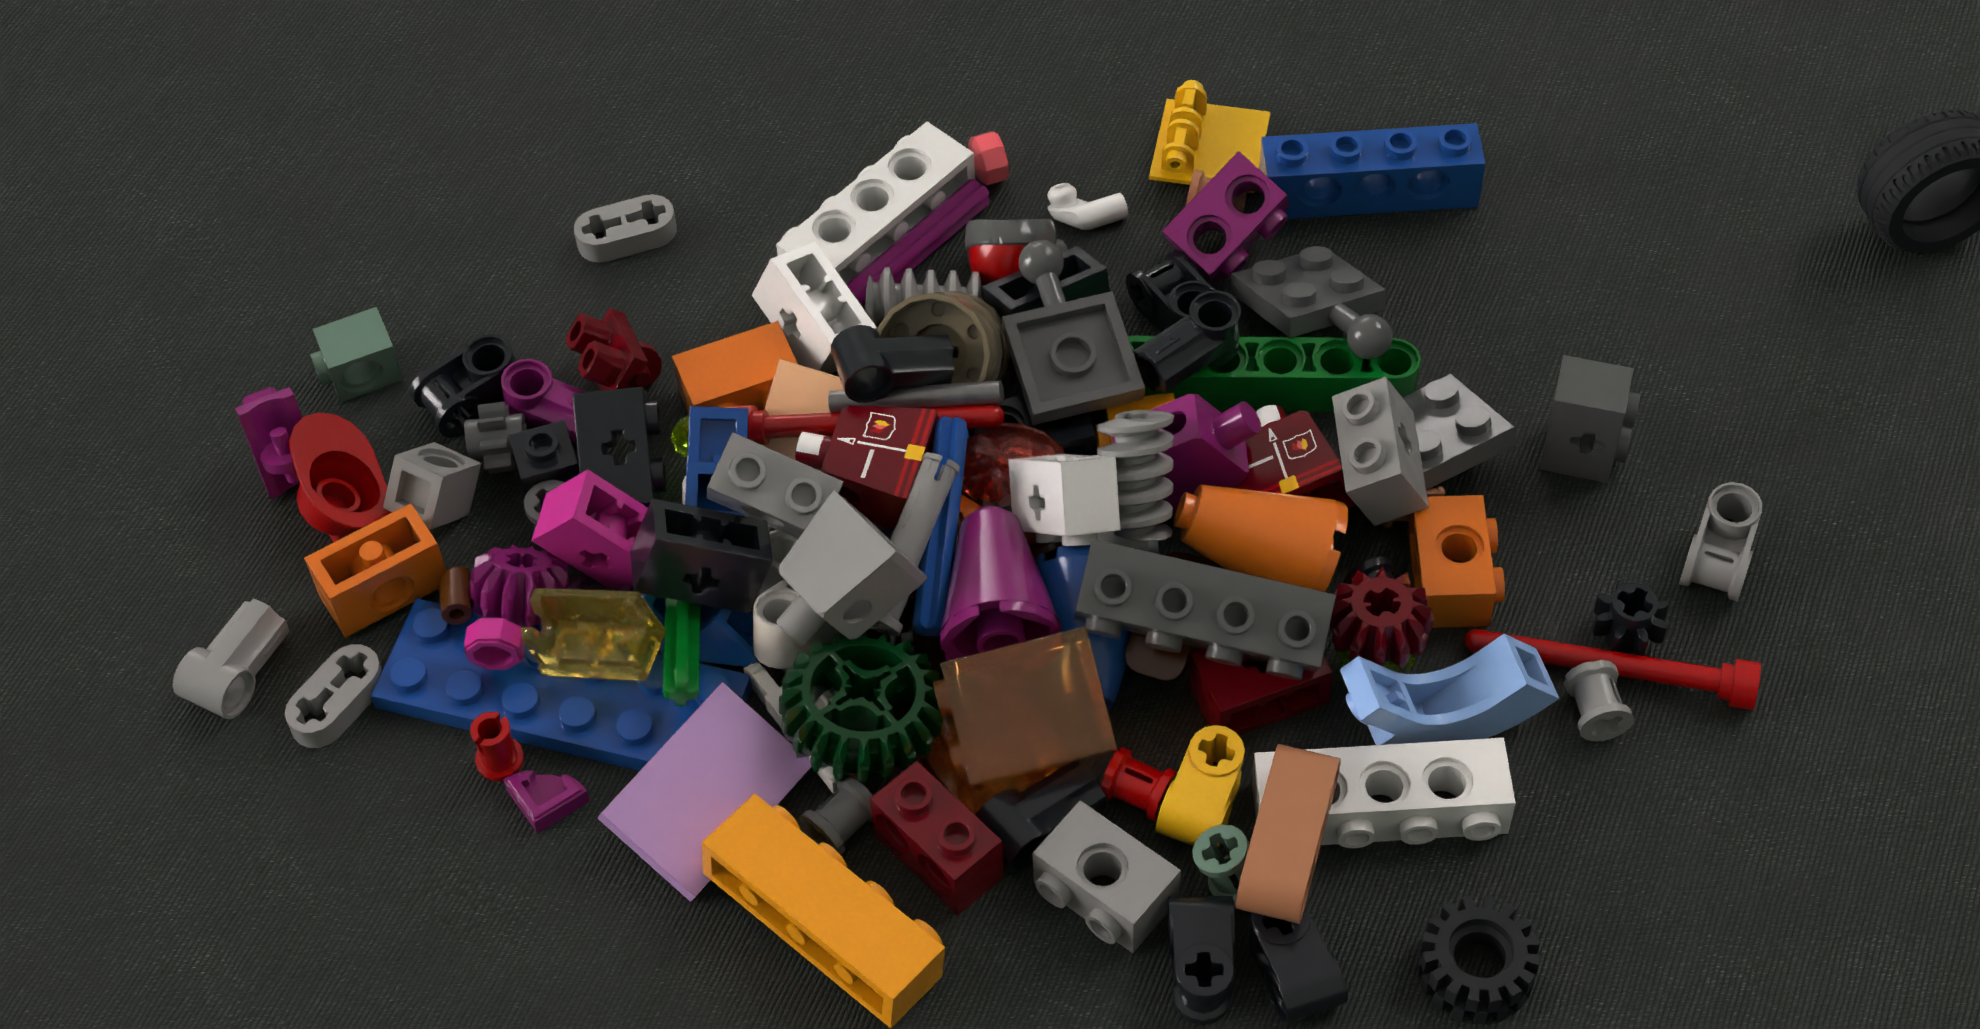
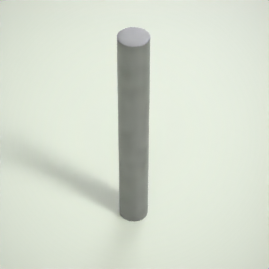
(928, 396)

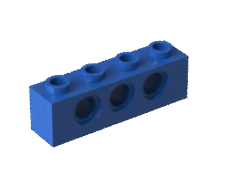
(1376, 170)

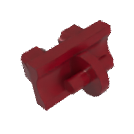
(612, 352)

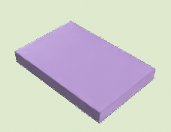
(699, 782)

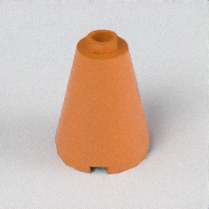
(1264, 533)

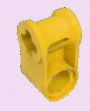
(1202, 792)

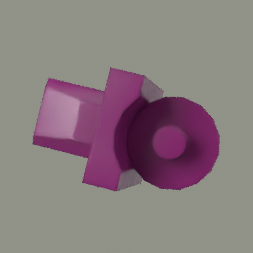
(267, 425)

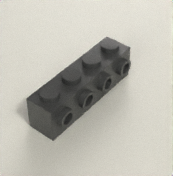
(1204, 608)

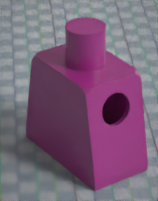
(1207, 444)

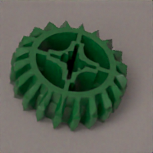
(858, 724)

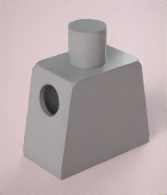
(843, 574)

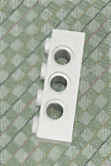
(885, 200)
(1409, 774)

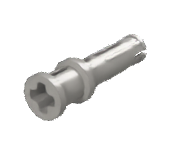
(918, 523)

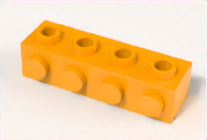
(824, 909)

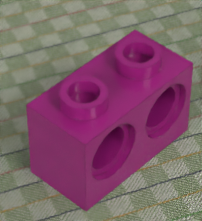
(1215, 211)

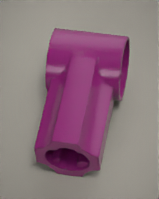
(542, 399)

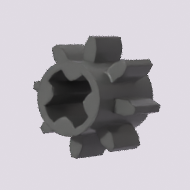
(489, 439)

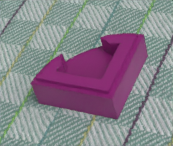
(545, 796)

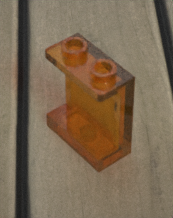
(1025, 707)

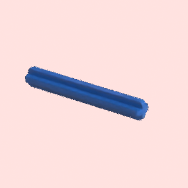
(938, 557)

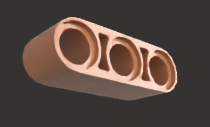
(1288, 833)

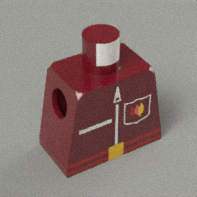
(875, 456)
(1293, 458)

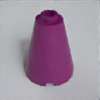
(994, 588)

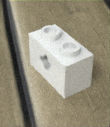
(809, 304)
(1065, 497)

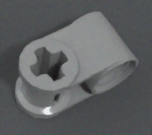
(1723, 548)

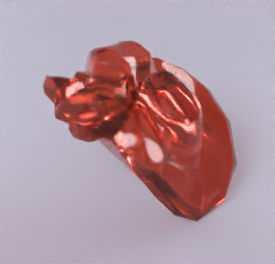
(988, 455)

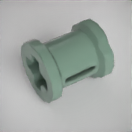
(1212, 864)

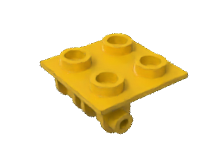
(1204, 136)

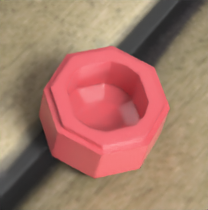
(989, 158)

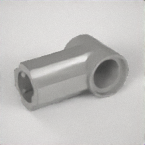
(225, 672)

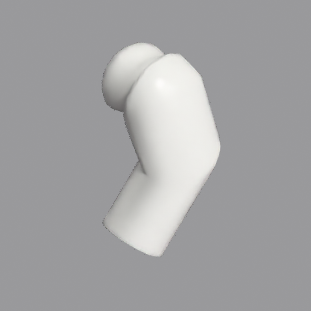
(1083, 214)

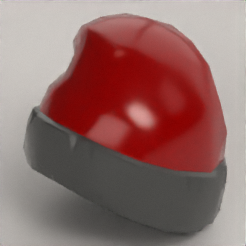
(997, 244)

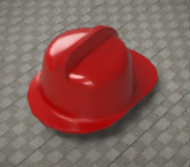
(337, 475)

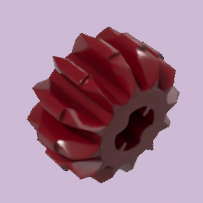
(1381, 619)

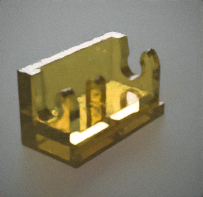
(593, 634)

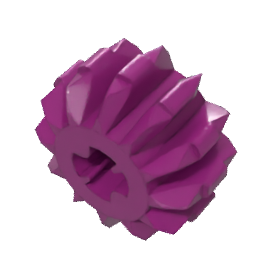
(507, 578)

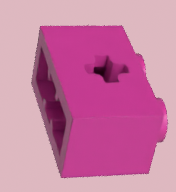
(591, 528)

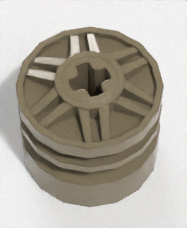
(967, 322)

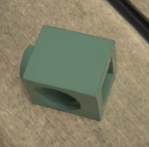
(356, 355)

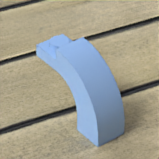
(1461, 702)

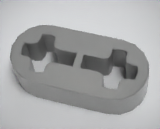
(625, 228)
(334, 695)

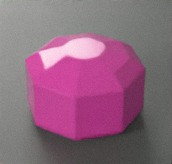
(494, 643)

